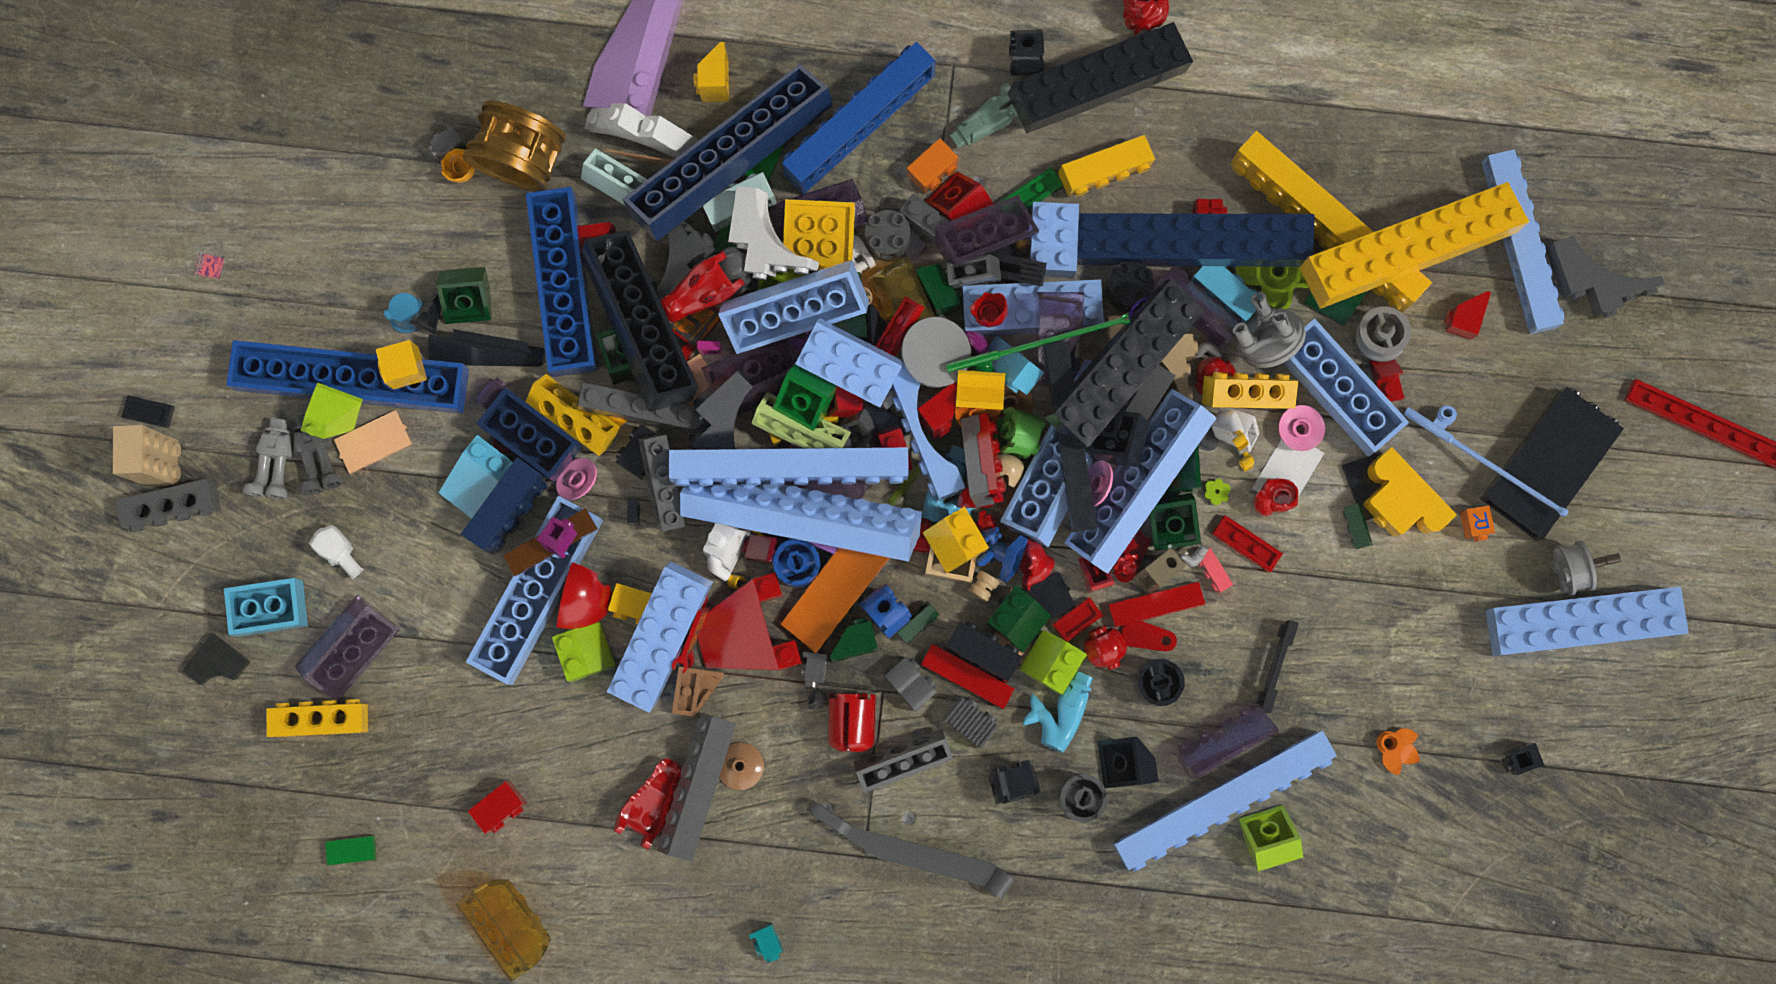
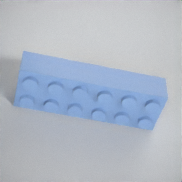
(1022, 304)
(793, 307)
(1345, 390)
(659, 636)

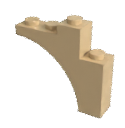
(1174, 361)

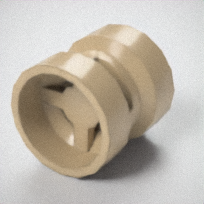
(984, 586)

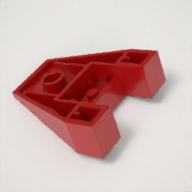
(738, 634)

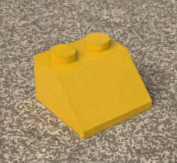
(713, 76)
(955, 540)

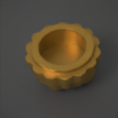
(1022, 245)

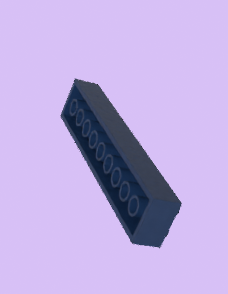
(728, 152)
(1195, 239)

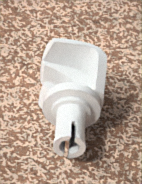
(336, 548)

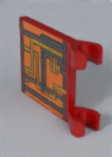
(695, 328)
(687, 652)

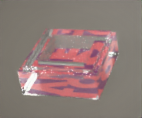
(209, 265)

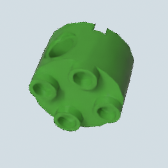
(1019, 432)

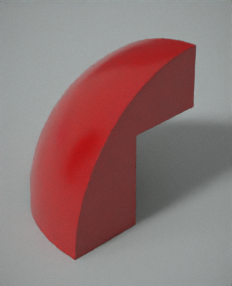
(583, 599)

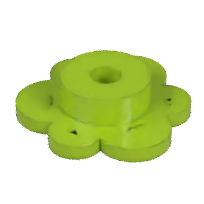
(1222, 488)

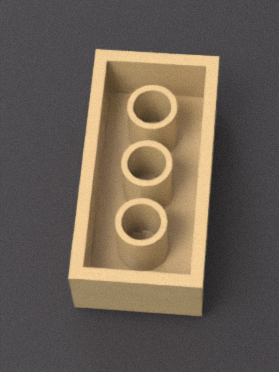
(145, 456)

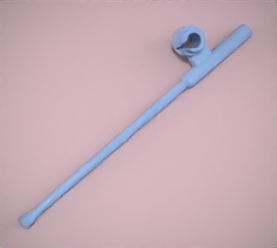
(1438, 428)

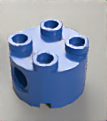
(796, 563)
(880, 600)

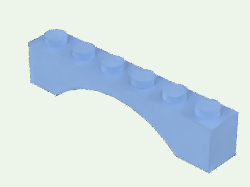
(942, 475)

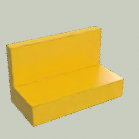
(980, 390)

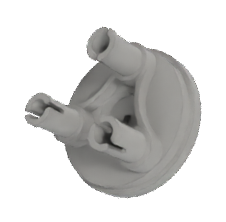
(1270, 335)
(930, 347)

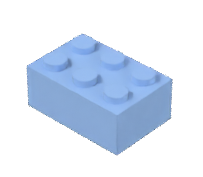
(1056, 238)

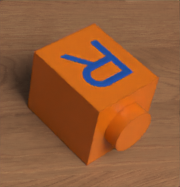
(1477, 523)

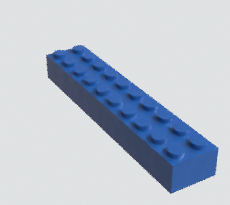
(297, 370)

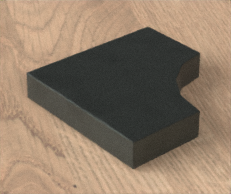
(214, 660)

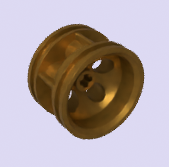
(515, 146)

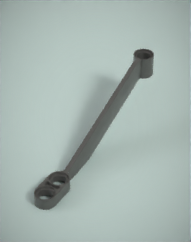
(919, 855)

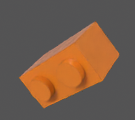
(933, 166)

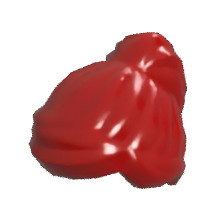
(1276, 496)
(1035, 564)

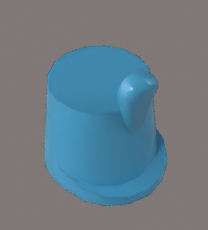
(402, 310)

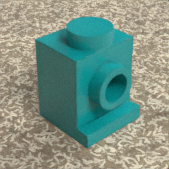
(767, 943)

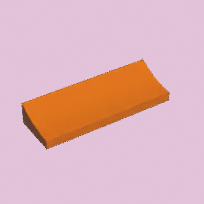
(832, 596)

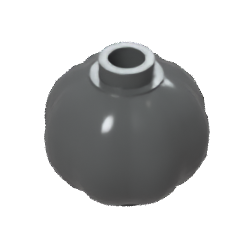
(734, 265)

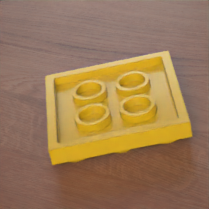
(820, 230)

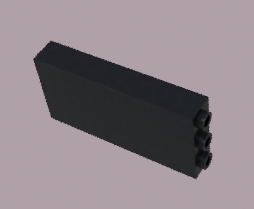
(1553, 461)

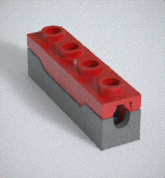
(982, 460)

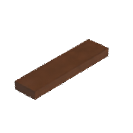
(532, 551)

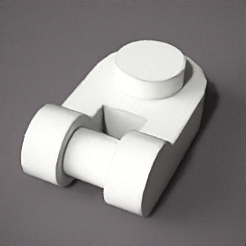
(860, 250)

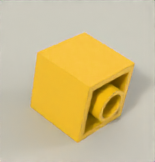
(401, 364)

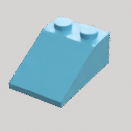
(475, 476)

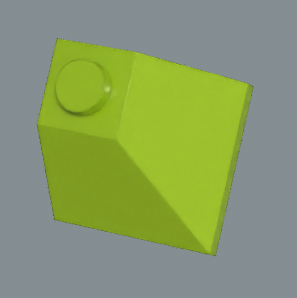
(330, 412)

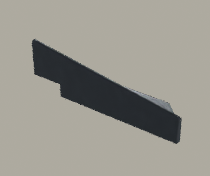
(483, 350)

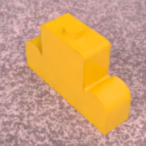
(1404, 497)

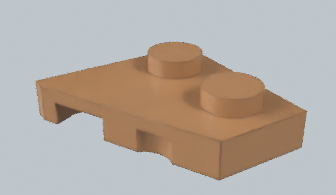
(694, 690)

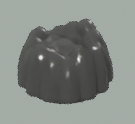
(816, 699)

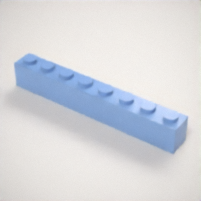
(1526, 250)

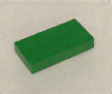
(350, 850)

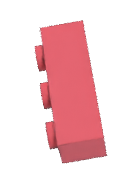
(1214, 571)

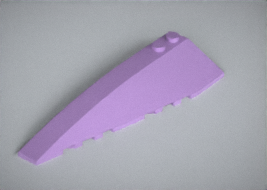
(635, 57)

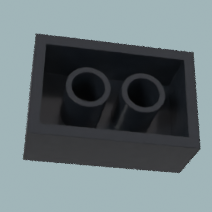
(984, 651)

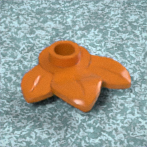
(1400, 751)

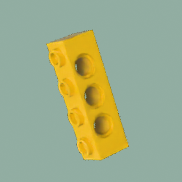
(1282, 395)
(560, 407)
(279, 719)

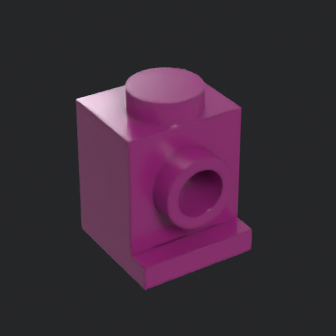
(557, 536)

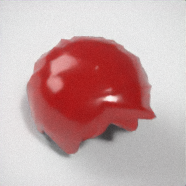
(990, 309)

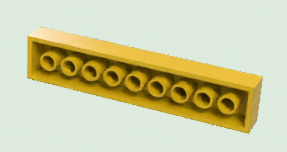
(1299, 194)
(1413, 245)

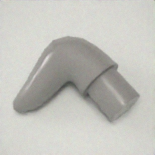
(1210, 347)
(1197, 557)

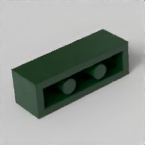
(1357, 526)
(920, 619)

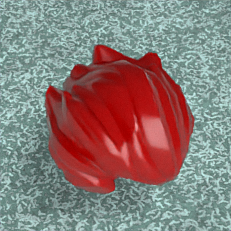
(1145, 14)

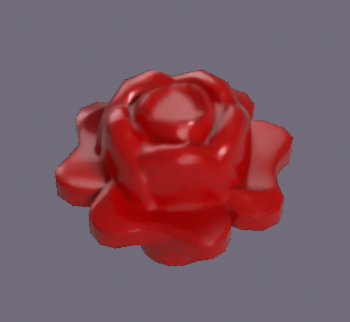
(985, 521)
(1126, 563)

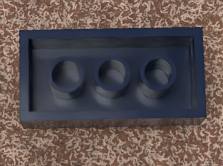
(529, 435)
(505, 507)

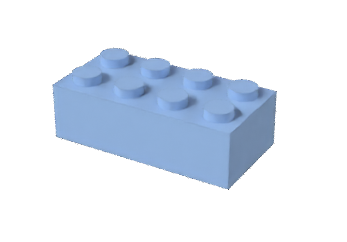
(849, 362)

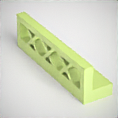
(793, 432)

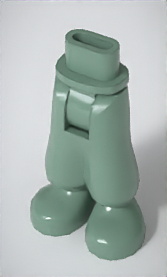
(985, 120)

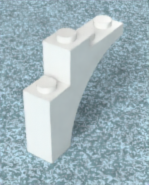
(630, 124)
(755, 234)

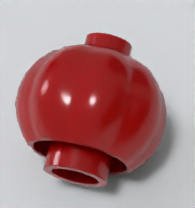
(1211, 365)
(1105, 647)

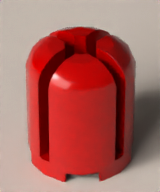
(851, 721)

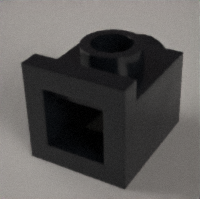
(1530, 759)

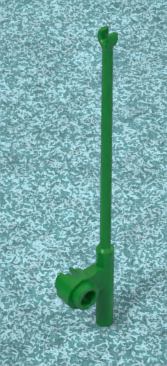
(983, 362)

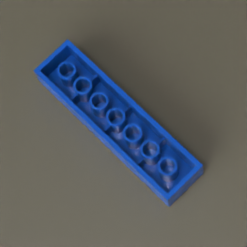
(859, 117)
(561, 282)

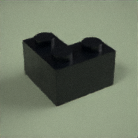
(1124, 444)

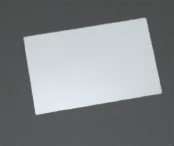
(1289, 465)

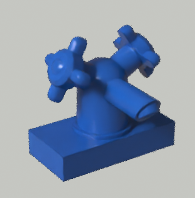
(1008, 555)

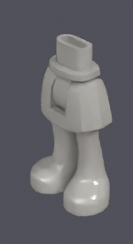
(276, 445)

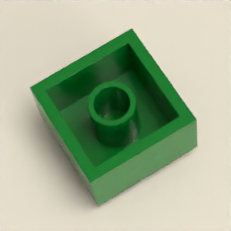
(804, 397)

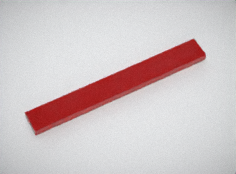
(1702, 422)

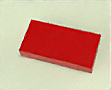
(1077, 620)

